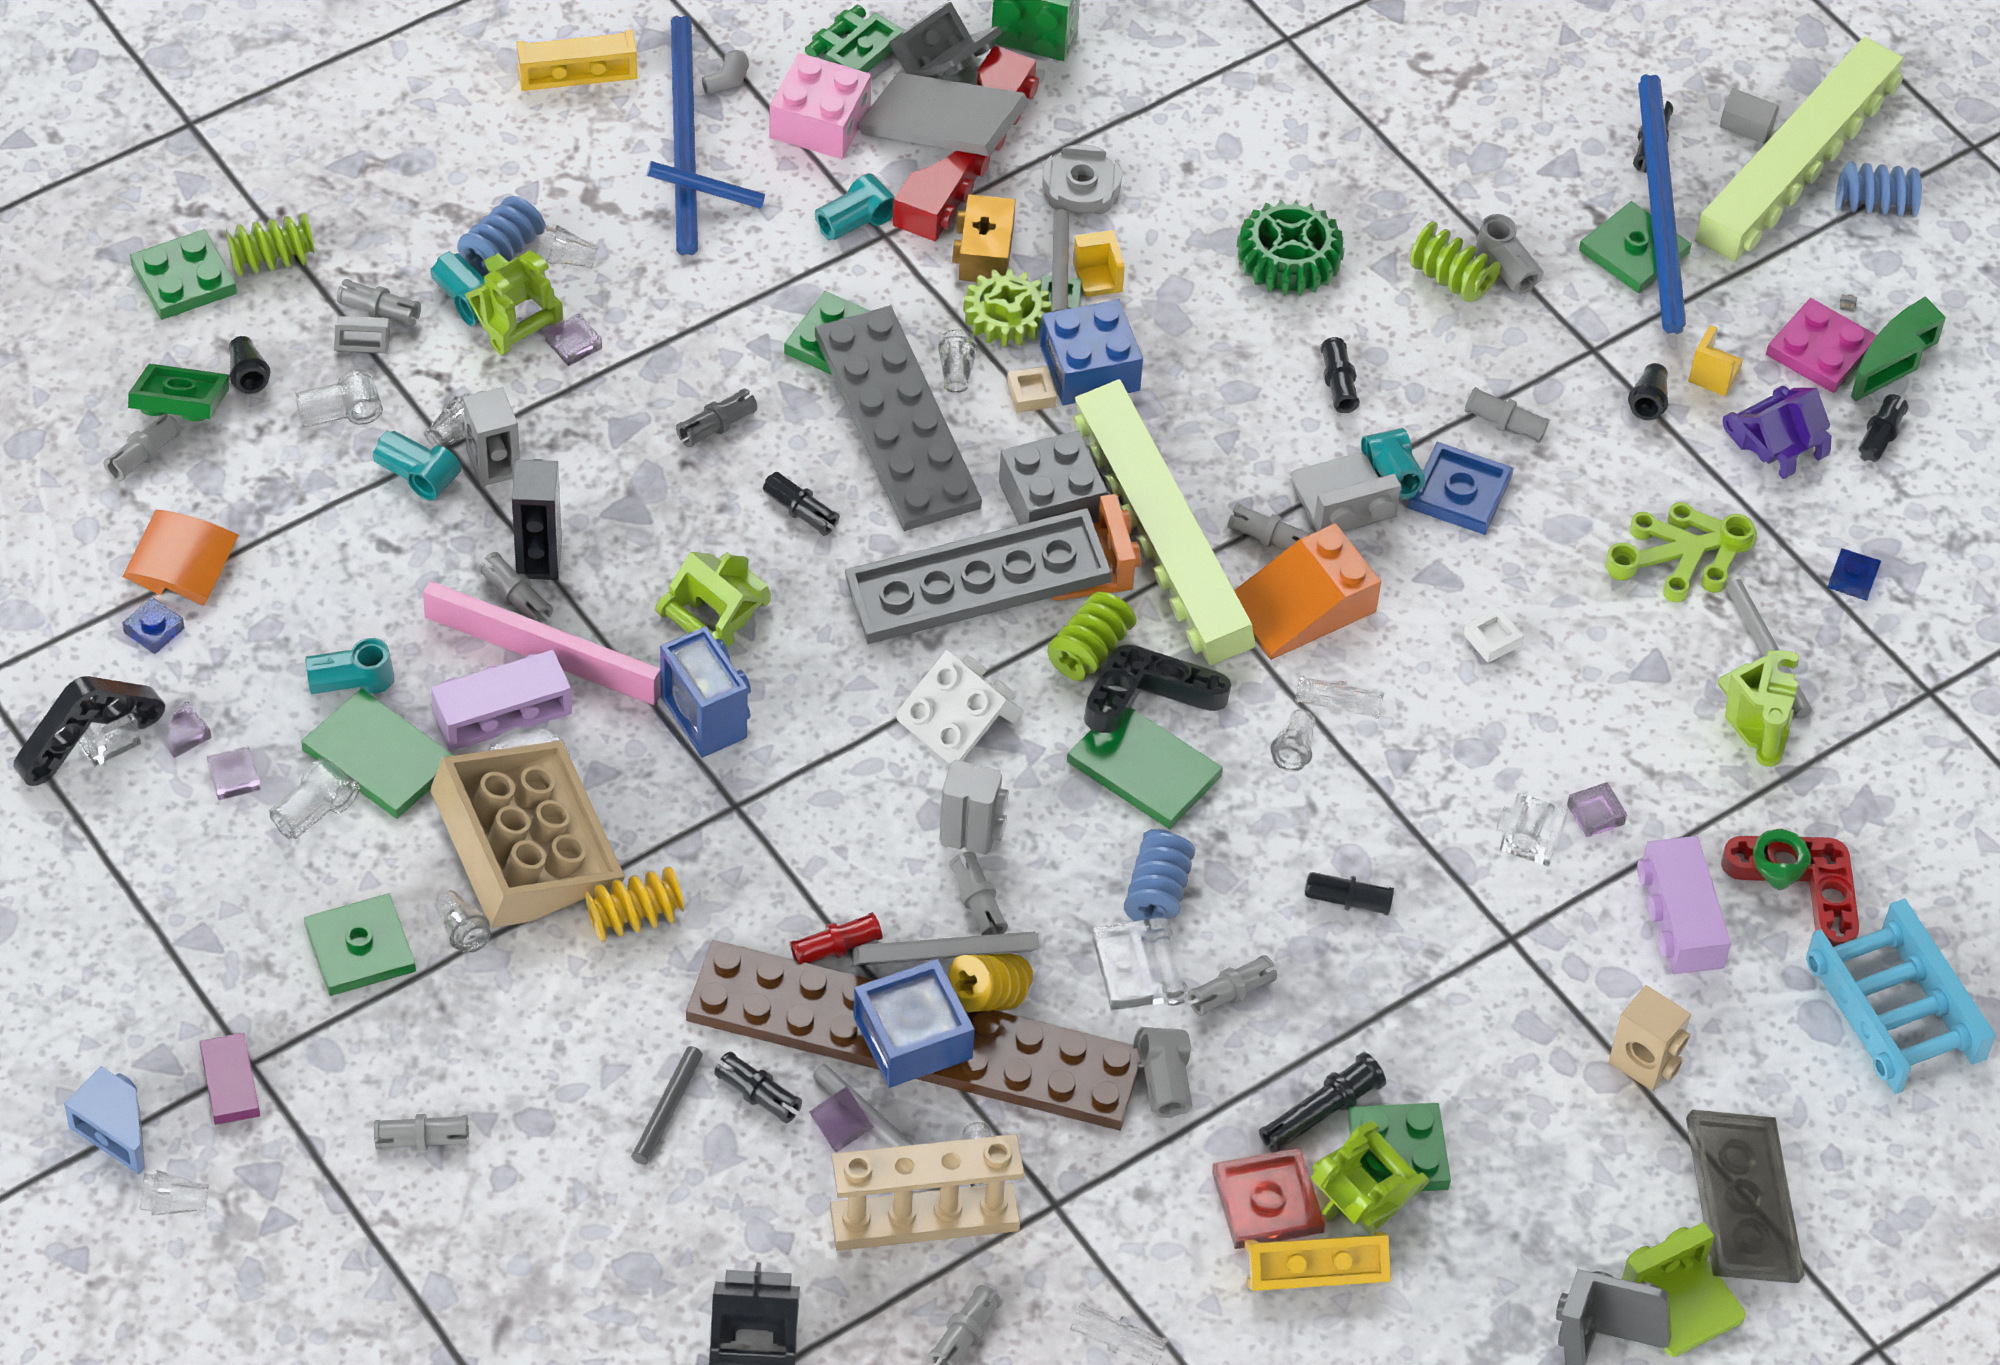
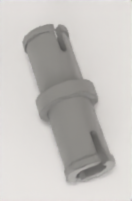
(379, 302)
(1507, 415)
(142, 447)
(1267, 529)
(515, 588)
(978, 894)
(1232, 985)
(421, 1132)
(965, 1327)

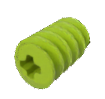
(271, 244)
(1450, 265)
(1091, 635)

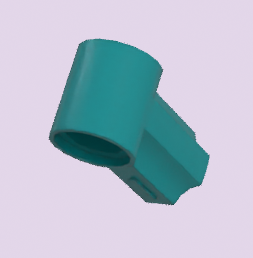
(865, 202)
(456, 279)
(1392, 454)
(423, 468)
(352, 668)

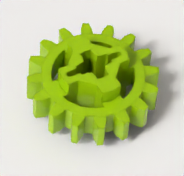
(1006, 307)

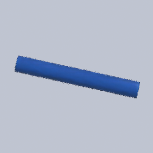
(705, 184)

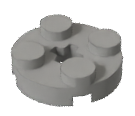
(1067, 193)

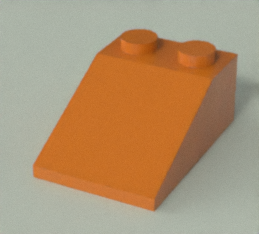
(1309, 592)

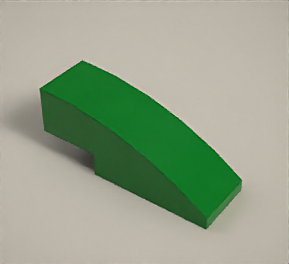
(1898, 347)

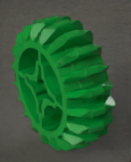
(1290, 259)

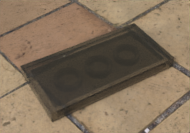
(1745, 1196)

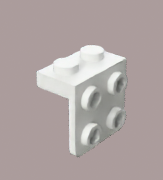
(956, 706)

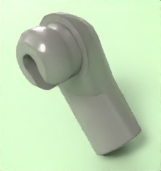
(731, 74)

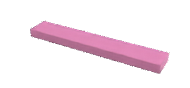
(532, 637)

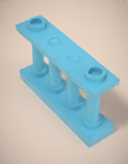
(1921, 964)

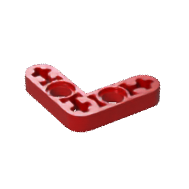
(1818, 874)

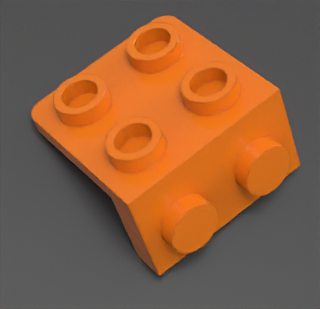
(1121, 553)

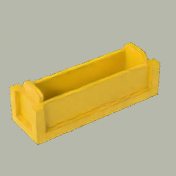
(577, 61)
(1319, 1262)

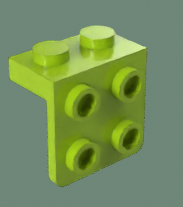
(1698, 1300)

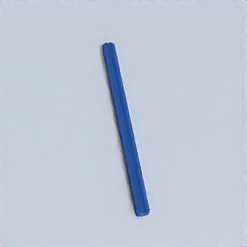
(684, 133)
(1661, 204)

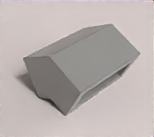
(1748, 115)
(362, 335)

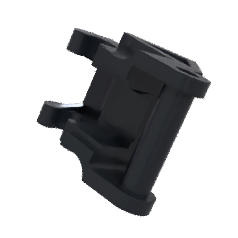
(754, 1303)

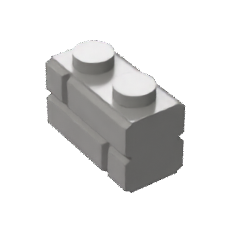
(972, 807)

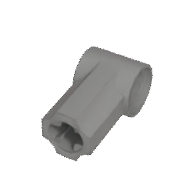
(1499, 241)
(1164, 1058)

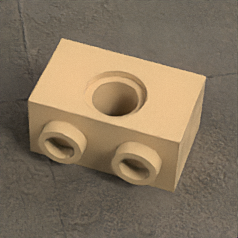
(1650, 1038)

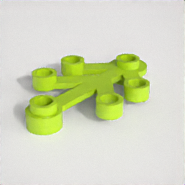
(1732, 535)

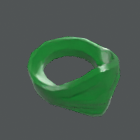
(1781, 874)

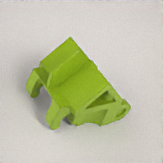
(507, 287)
(722, 584)
(1762, 703)
(1355, 1190)

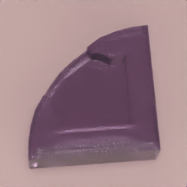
(186, 730)

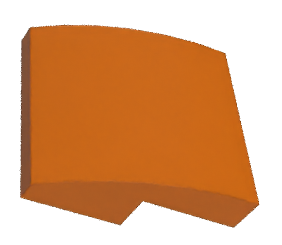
(180, 555)

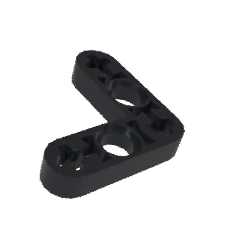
(1196, 686)
(76, 711)

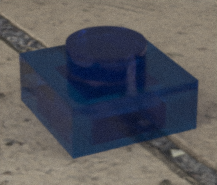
(1854, 574)
(153, 625)

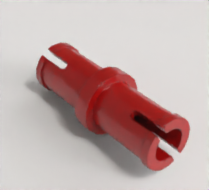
(836, 939)

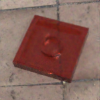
(1268, 1197)

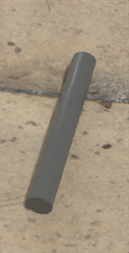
(667, 1105)

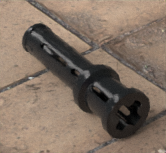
(1338, 1093)

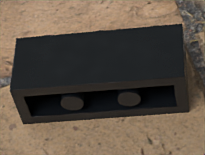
(537, 518)

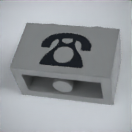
(491, 435)

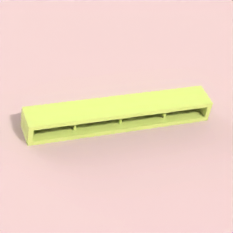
(1800, 150)
(1164, 523)

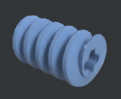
(1879, 188)
(501, 232)
(1159, 876)

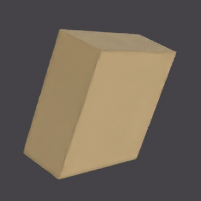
(1031, 389)

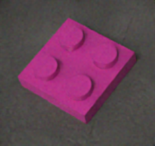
(1821, 345)

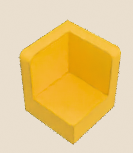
(1098, 263)
(1713, 367)

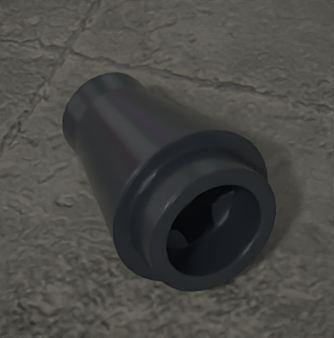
(247, 367)
(1650, 393)

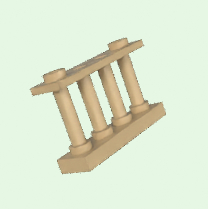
(928, 1214)

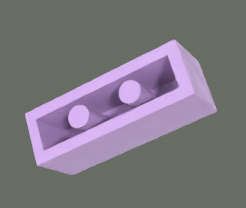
(501, 699)
(1684, 905)

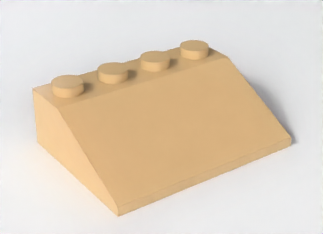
(523, 830)

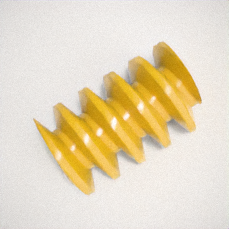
(635, 902)
(990, 981)

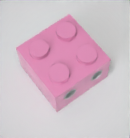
(820, 105)

